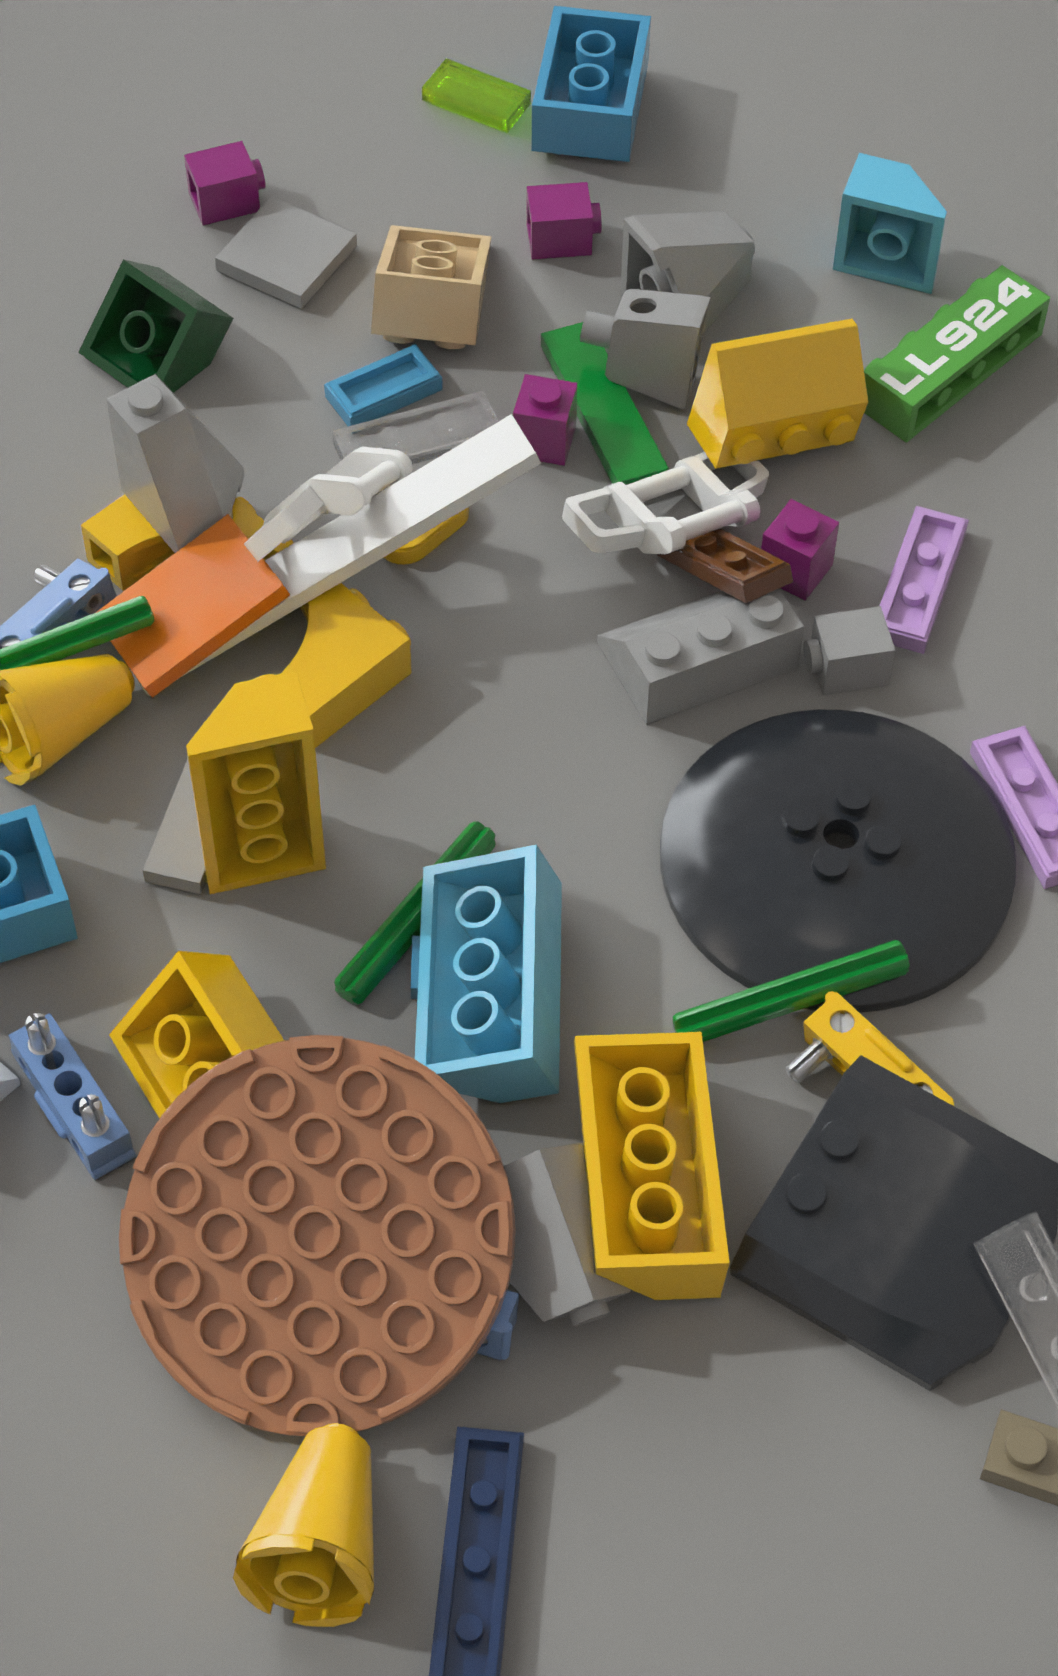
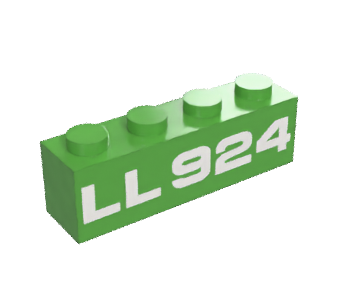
(954, 352)

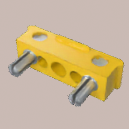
(841, 1035)

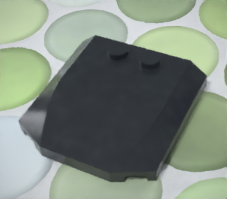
(882, 1224)

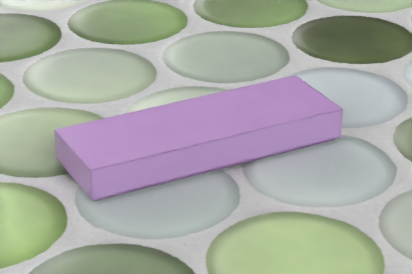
(921, 576)
(1026, 794)

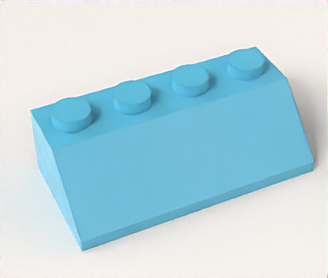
(491, 975)

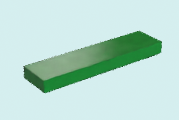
(603, 407)

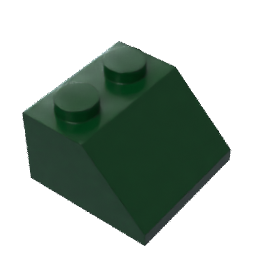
(153, 328)

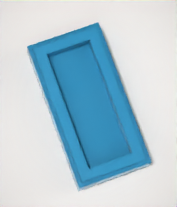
(383, 386)

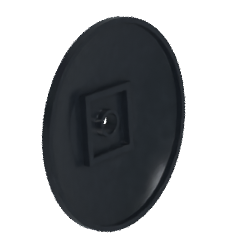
(773, 898)

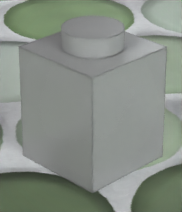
(850, 650)

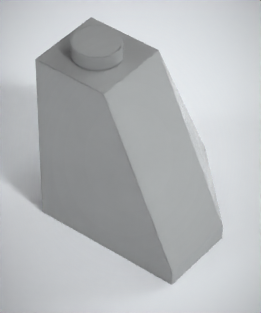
(687, 256)
(171, 462)
(554, 1237)

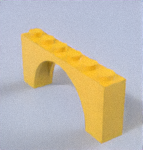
(348, 647)

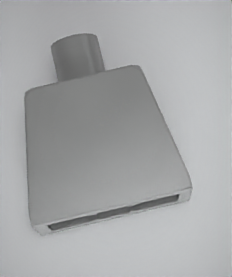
(652, 342)

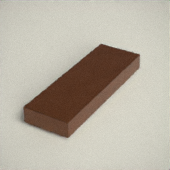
(732, 565)

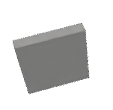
(286, 252)

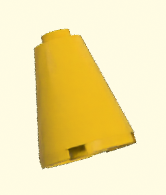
(56, 708)
(315, 1534)

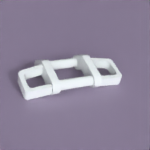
(339, 491)
(665, 534)

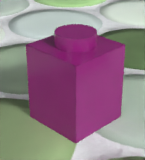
(224, 182)
(561, 220)
(547, 416)
(805, 542)

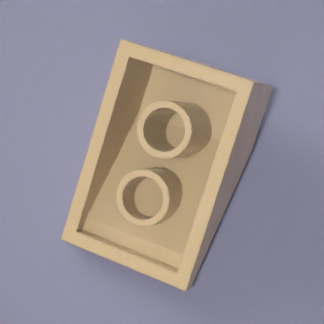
(430, 286)

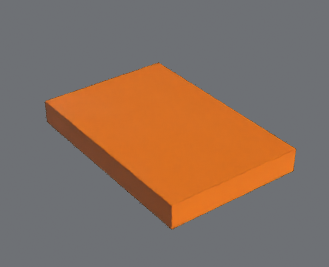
(198, 604)

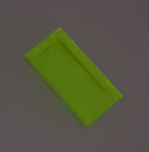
(476, 95)

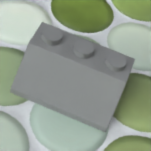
(703, 651)

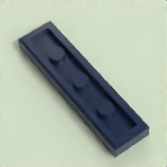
(477, 1553)

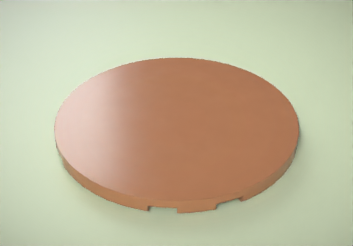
(317, 1235)

